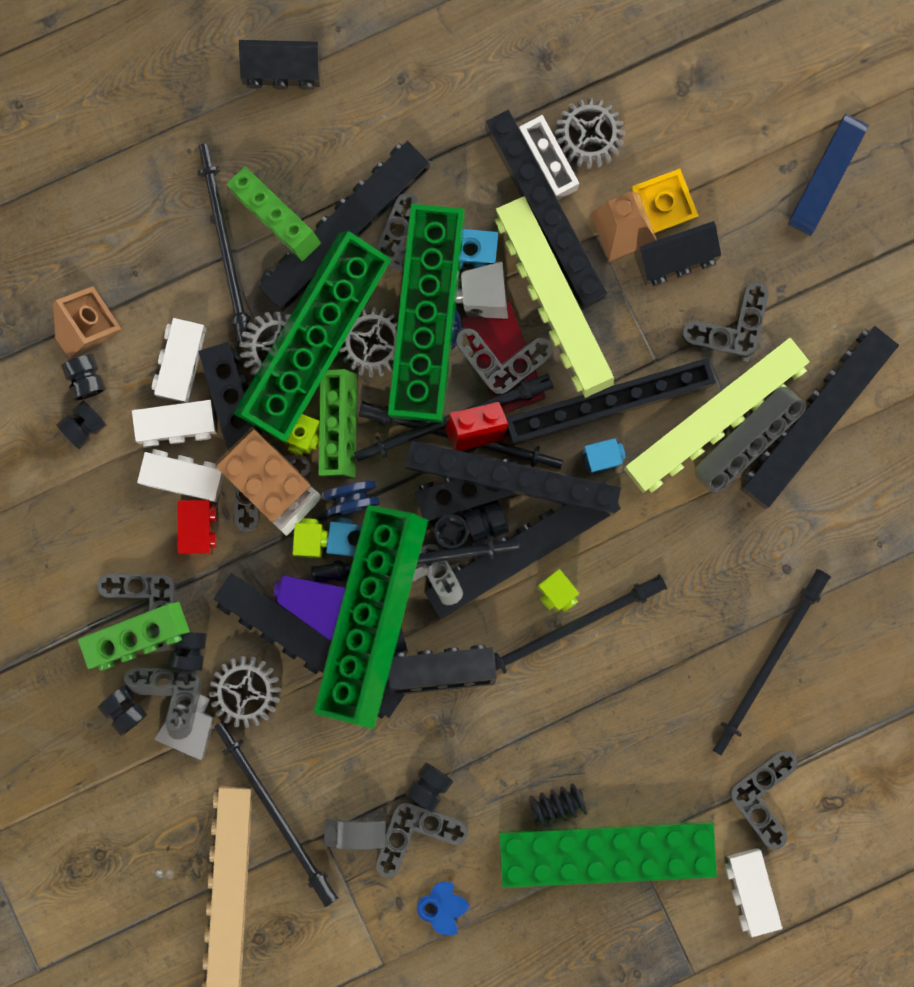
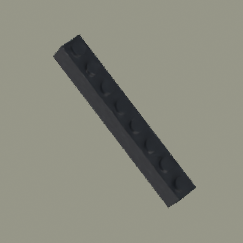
(546, 209)
(353, 214)
(610, 401)
(819, 417)
(513, 478)
(535, 542)
(285, 628)

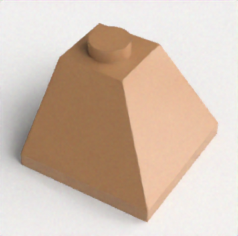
(623, 225)
(82, 322)

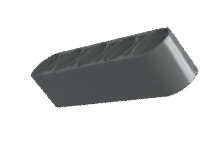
(750, 439)

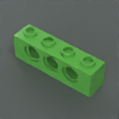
(273, 213)
(338, 424)
(97, 645)

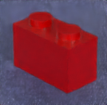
(476, 426)
(195, 527)

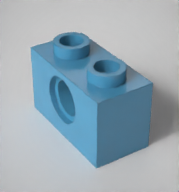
(486, 245)
(603, 456)
(338, 537)

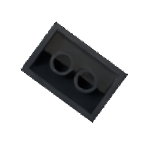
(280, 64)
(679, 254)

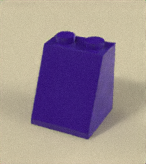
(311, 602)

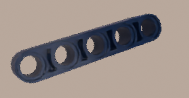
(828, 174)

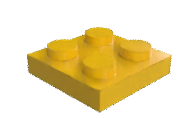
(667, 201)

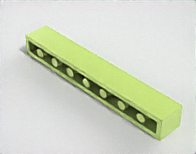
(554, 297)
(716, 415)

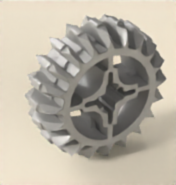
(602, 115)
(360, 337)
(252, 344)
(223, 686)

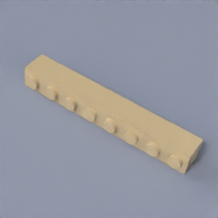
(228, 887)

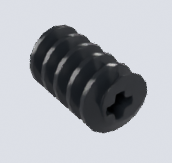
(557, 804)

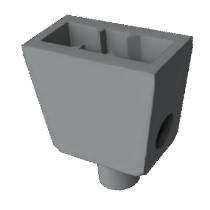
(484, 292)
(198, 740)

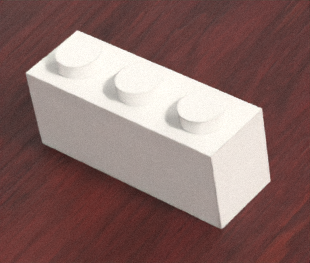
(549, 157)
(179, 360)
(174, 423)
(180, 475)
(753, 892)

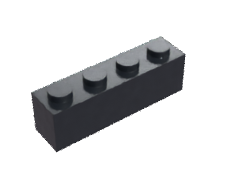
(441, 670)

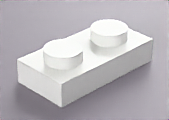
(297, 510)

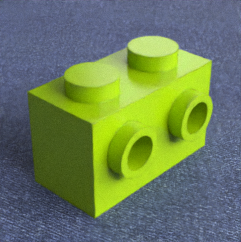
(309, 539)
(558, 592)

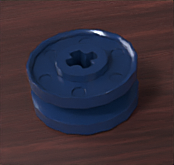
(350, 498)

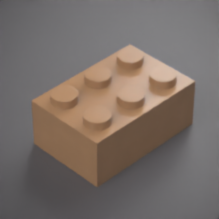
(262, 474)

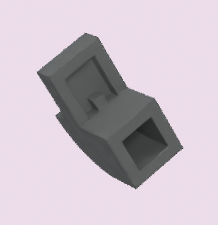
(354, 834)

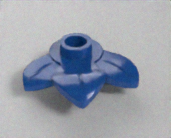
(446, 908)

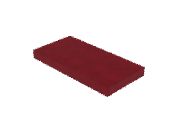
(504, 340)

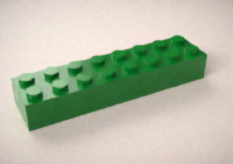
(427, 313)
(312, 336)
(370, 616)
(607, 854)

